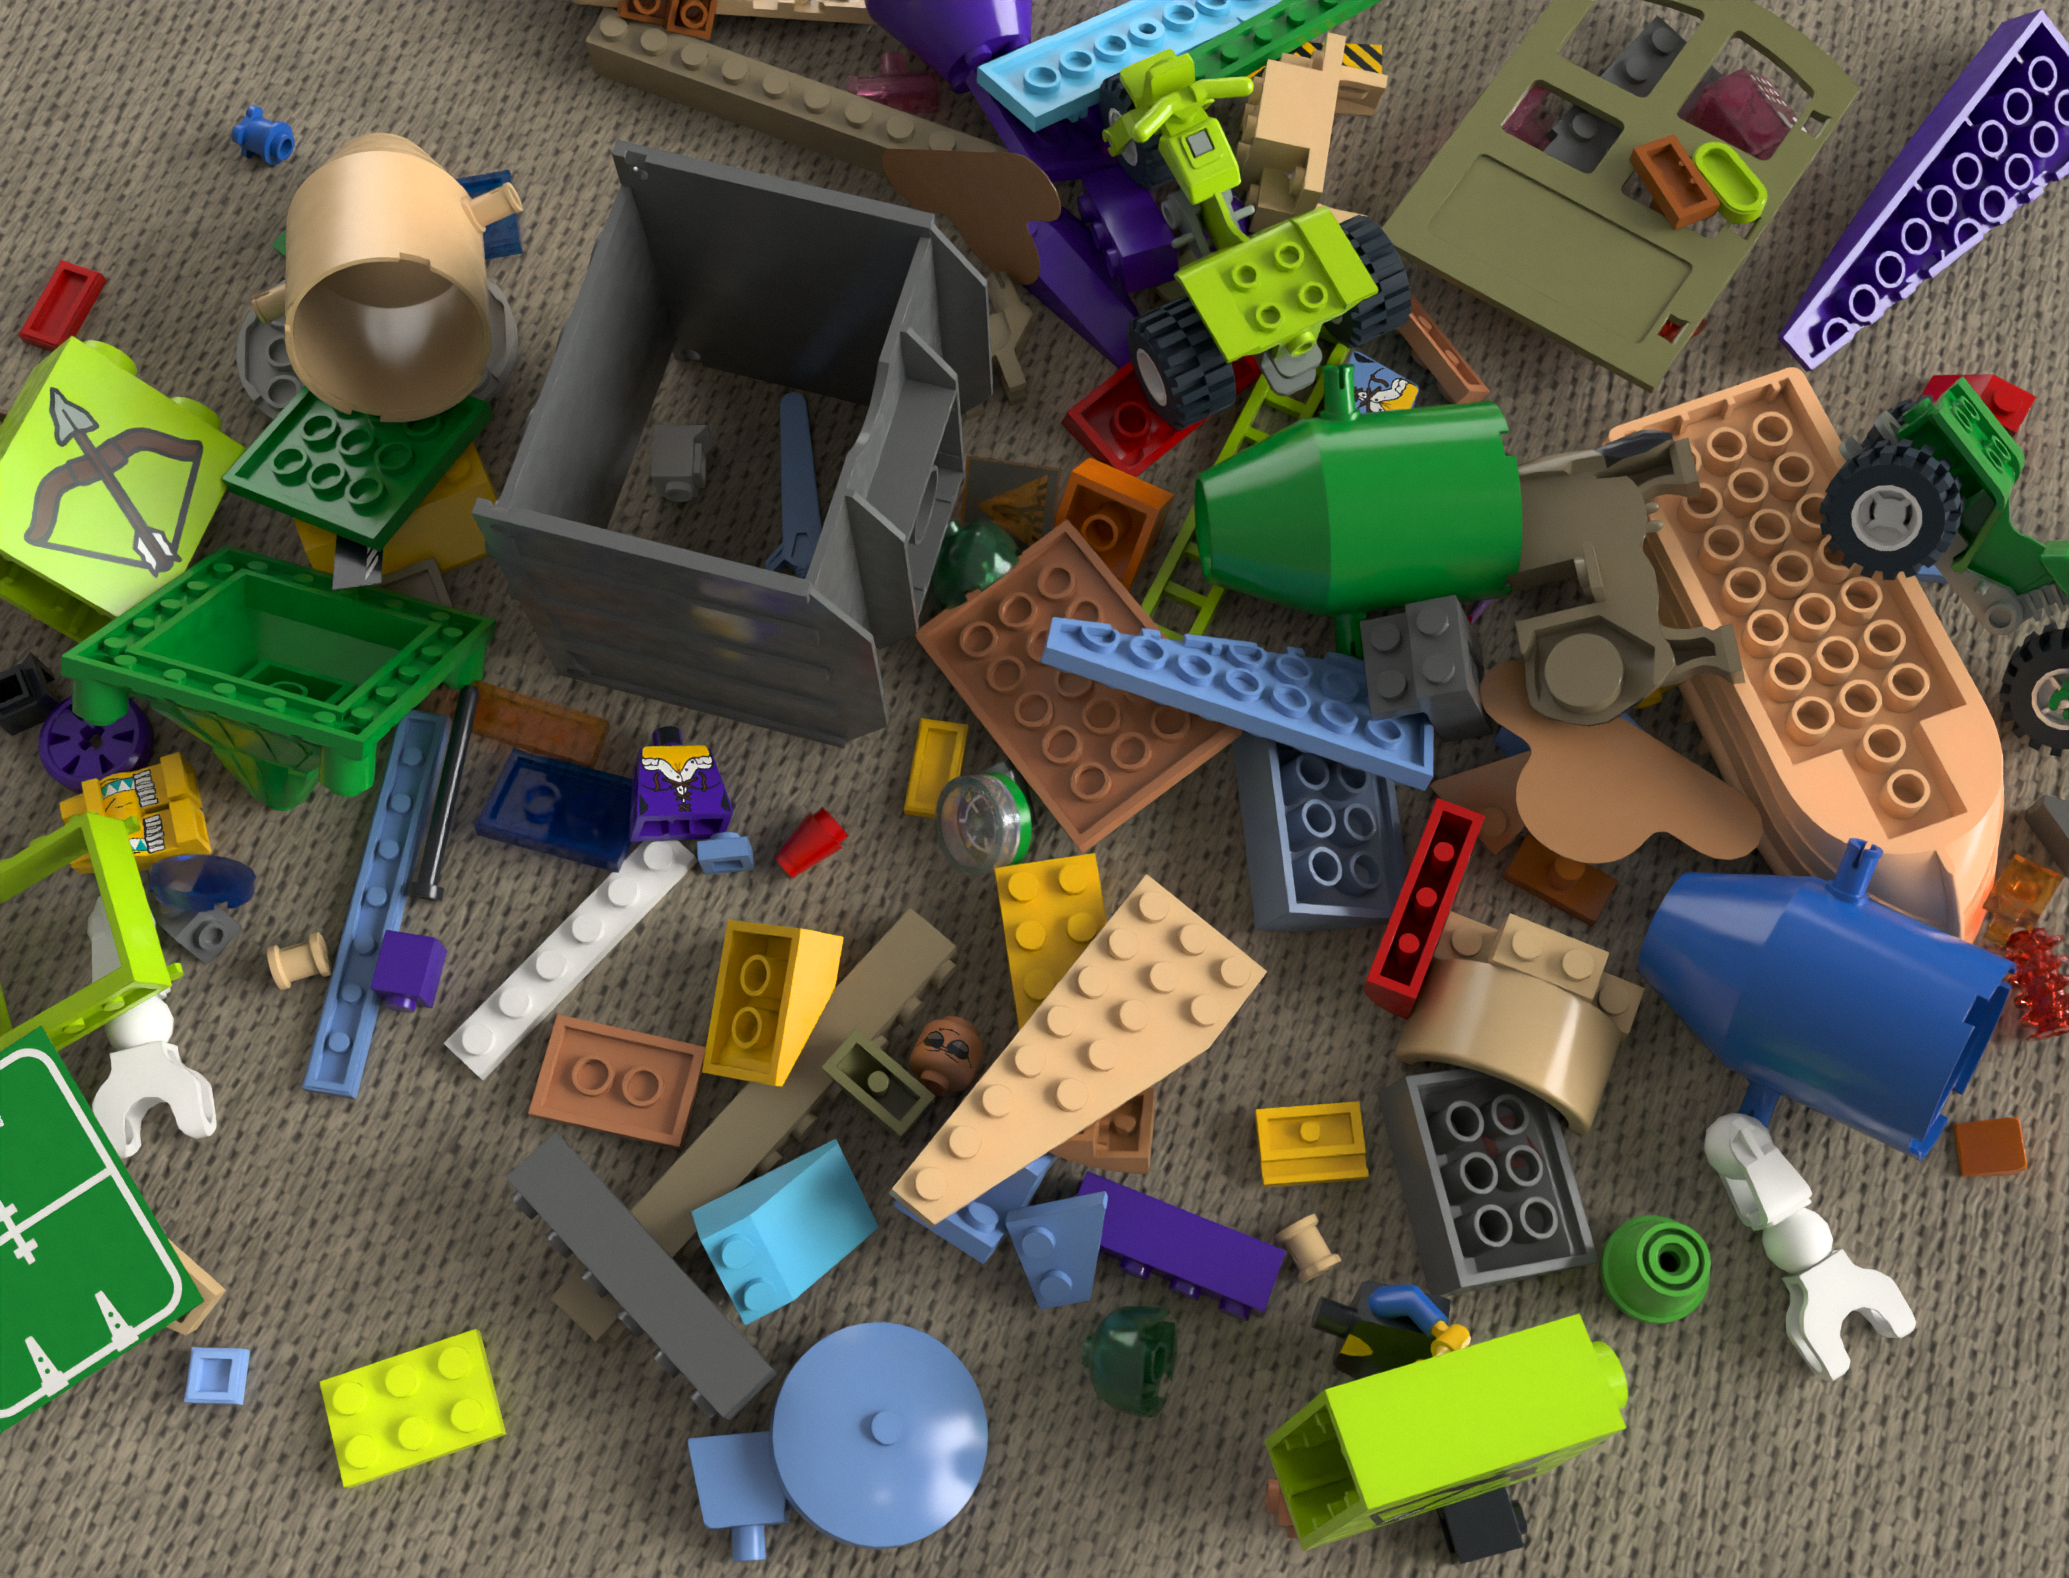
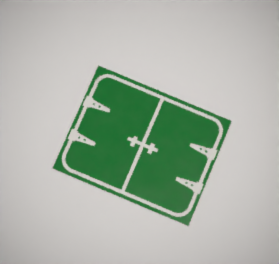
(78, 1243)

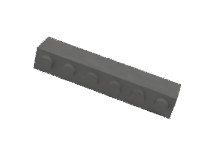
(641, 1277)

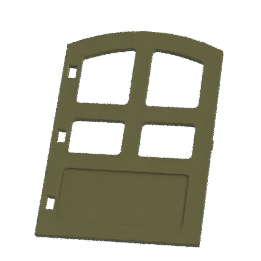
(1569, 244)

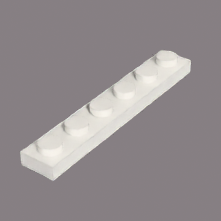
(569, 954)

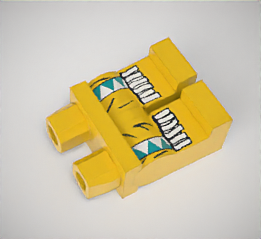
(163, 801)

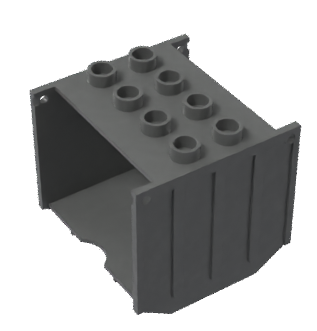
(784, 292)

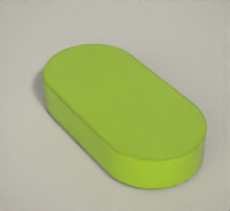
(1731, 181)

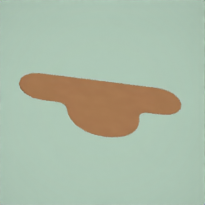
(984, 196)
(1612, 785)

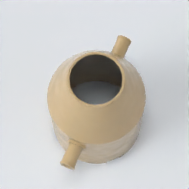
(386, 281)

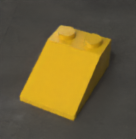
(768, 999)

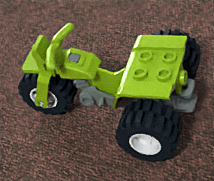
(1257, 290)

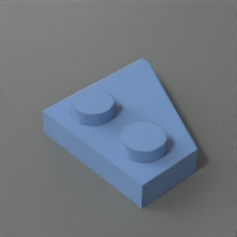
(1059, 1246)

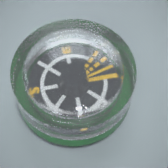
(982, 823)

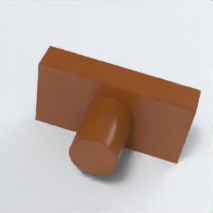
(1674, 182)
(1560, 881)

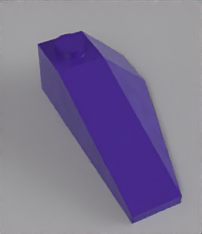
(1079, 286)

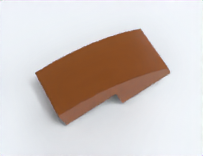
(677, 16)

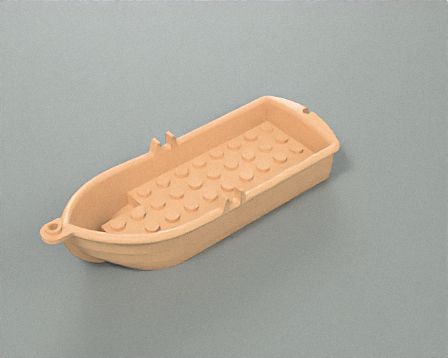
(1850, 686)

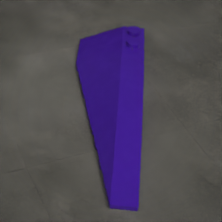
(1960, 175)

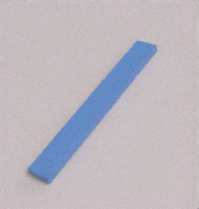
(377, 903)

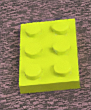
(412, 1408)

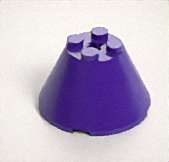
(955, 33)

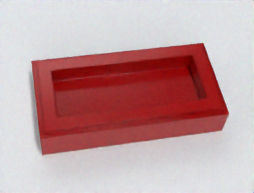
(62, 306)

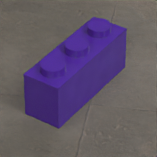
(1128, 229)

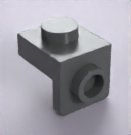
(199, 932)

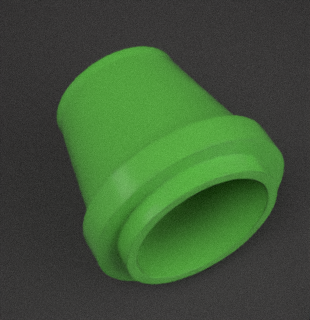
(1637, 1281)

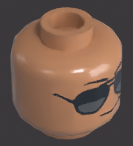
(947, 1055)

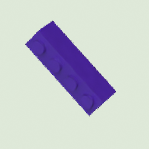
(1185, 1250)

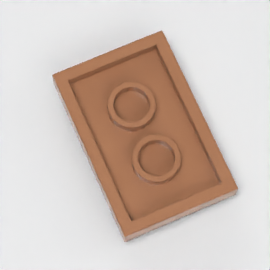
(618, 1082)

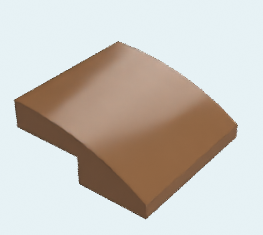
(1118, 1140)

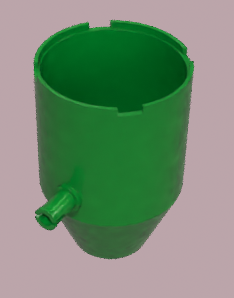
(1365, 510)

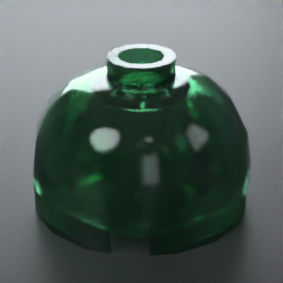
(971, 559)
(1130, 1357)

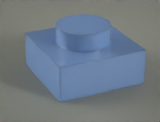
(725, 853)

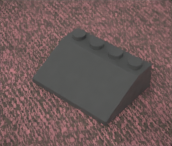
(1476, 1215)

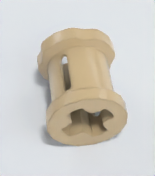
(299, 961)
(1307, 1248)

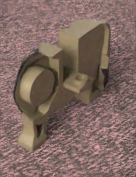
(1590, 521)

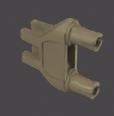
(1009, 337)

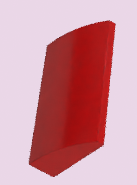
(1124, 428)

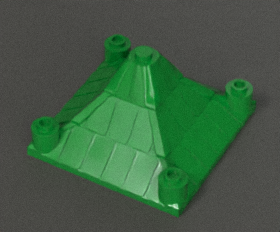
(277, 668)

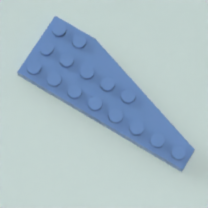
(1276, 696)

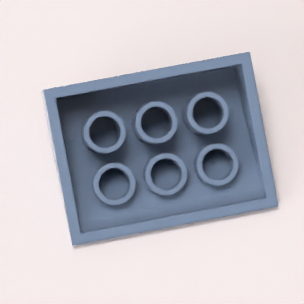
(1317, 839)

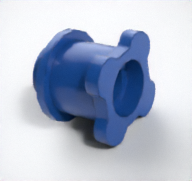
(263, 137)

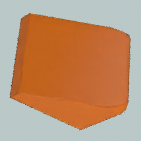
(1990, 1147)

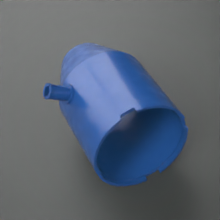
(1827, 996)

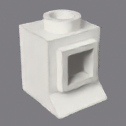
(680, 460)

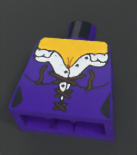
(676, 791)

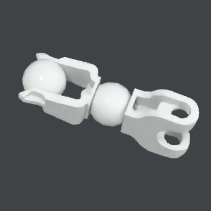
(145, 1064)
(1797, 1240)

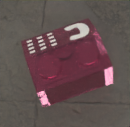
(1745, 113)

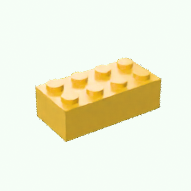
(1047, 922)

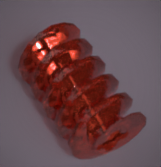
(2041, 980)

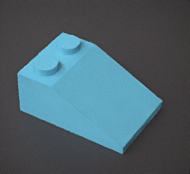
(784, 1230)

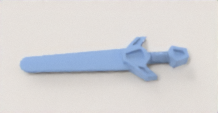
(799, 490)

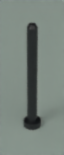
(438, 833)

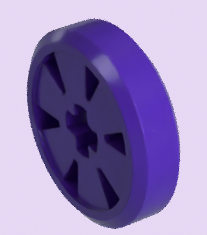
(70, 755)

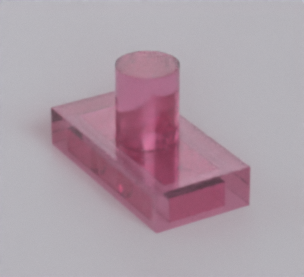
(897, 89)
(1524, 124)

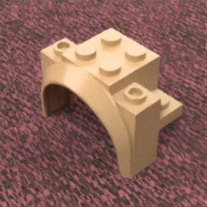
(1291, 128)

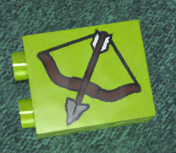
(102, 488)
(1446, 1429)

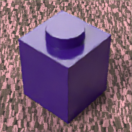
(408, 970)

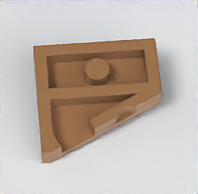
(1492, 793)

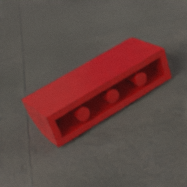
(1422, 907)

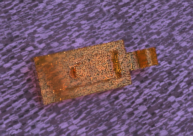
(2019, 898)

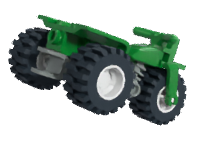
(1937, 492)

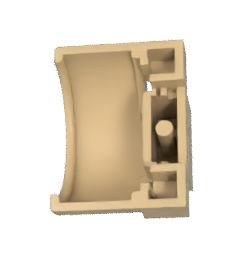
(1523, 1011)

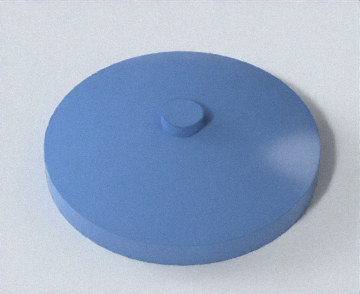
(878, 1435)

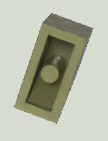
(879, 1085)

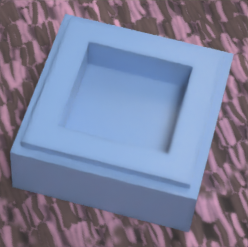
(217, 1376)

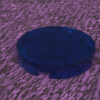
(201, 881)

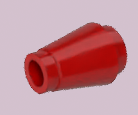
(811, 842)

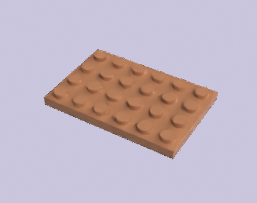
(1076, 742)

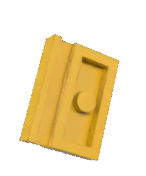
(1311, 1144)

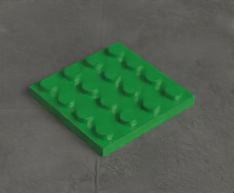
(352, 469)

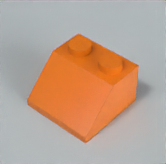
(1115, 515)

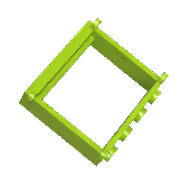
(129, 916)

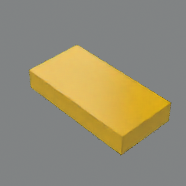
(935, 762)

